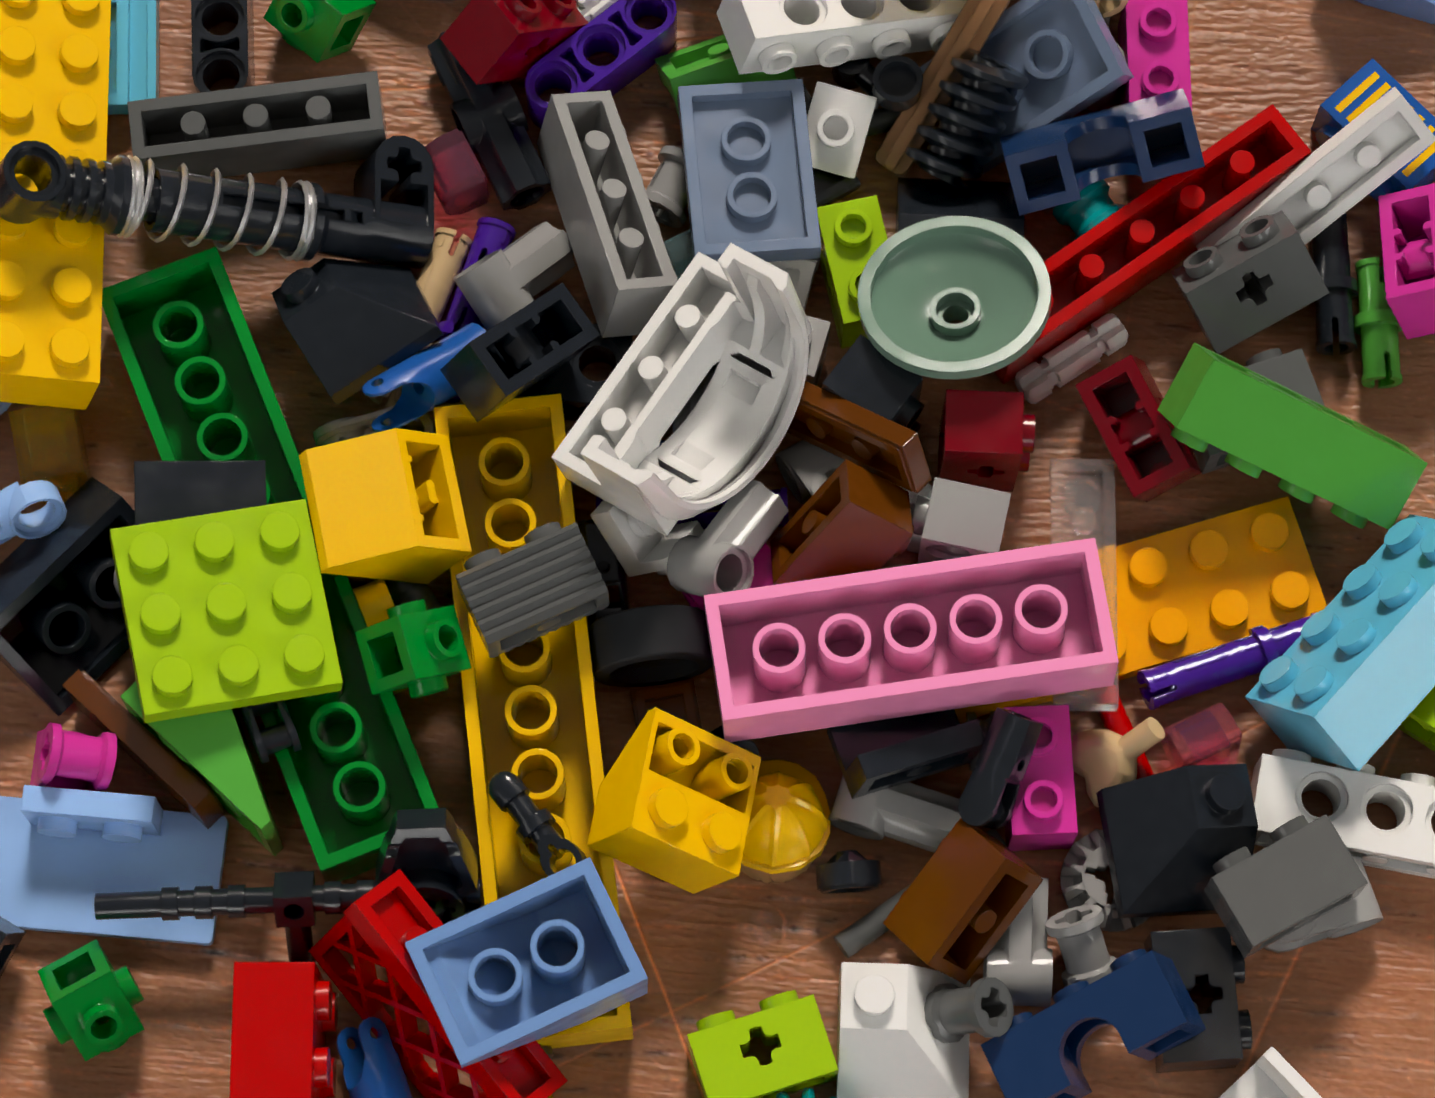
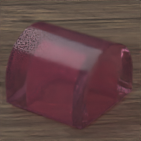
(457, 174)
(1203, 738)

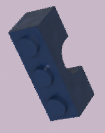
(1136, 138)
(1138, 998)

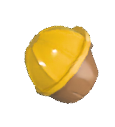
(785, 823)

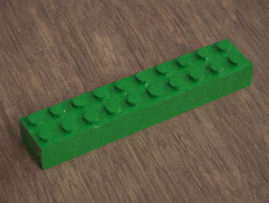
(215, 403)

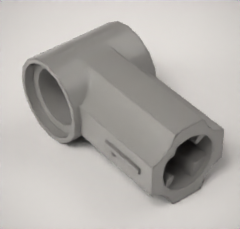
(512, 276)
(725, 551)
(899, 812)
(1022, 954)

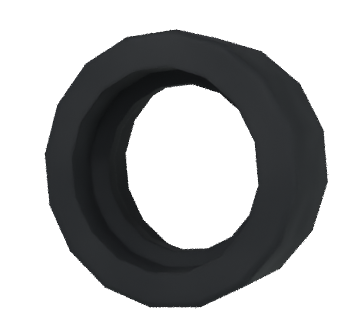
(649, 646)

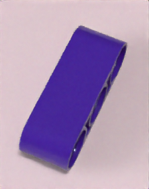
(609, 32)

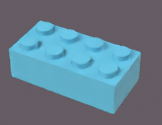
(1361, 657)

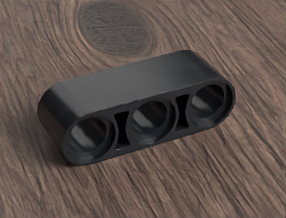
(224, 55)

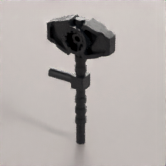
(419, 843)

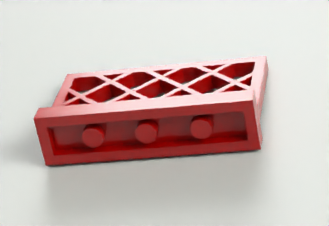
(376, 934)

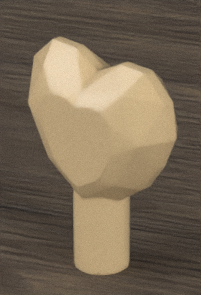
(1111, 758)

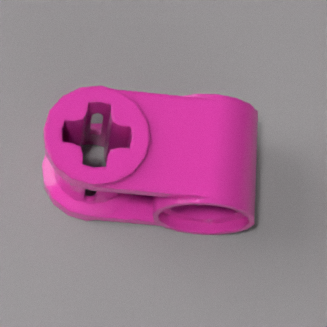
(73, 759)

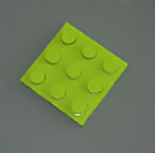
(225, 610)

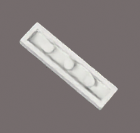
(1338, 171)

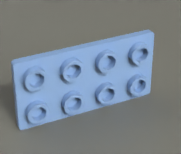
(80, 843)

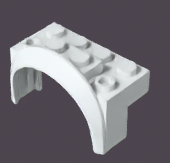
(737, 422)

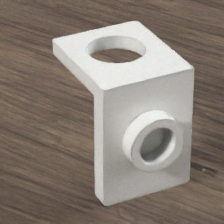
(838, 128)

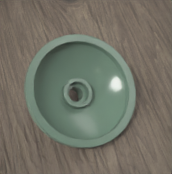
(950, 273)

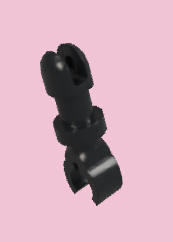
(534, 824)

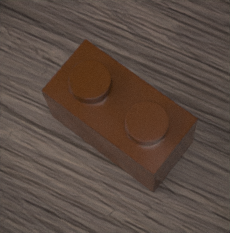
(843, 528)
(962, 901)

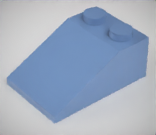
(528, 964)

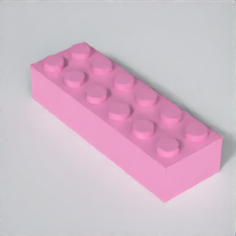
(910, 640)

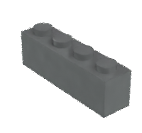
(262, 126)

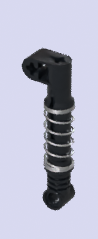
(292, 219)

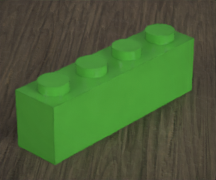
(1291, 438)

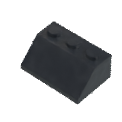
(62, 599)

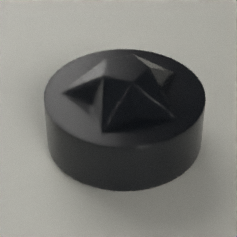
(848, 874)

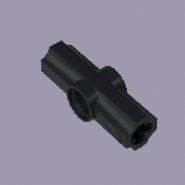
(494, 130)

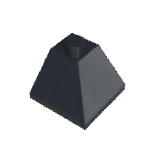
(355, 320)
(1170, 833)

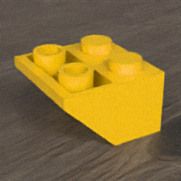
(386, 506)
(677, 804)

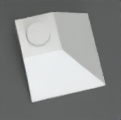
(885, 1038)

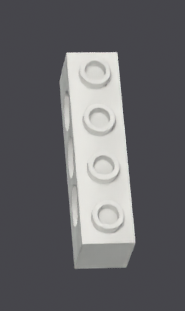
(801, 33)
(1407, 849)

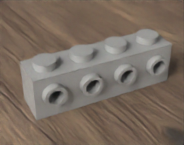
(605, 211)

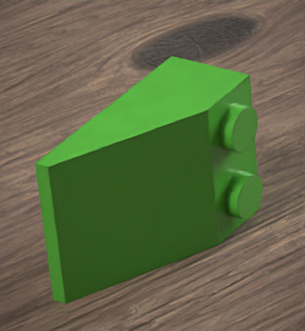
(220, 756)

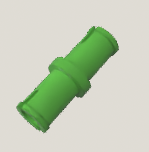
(1376, 328)

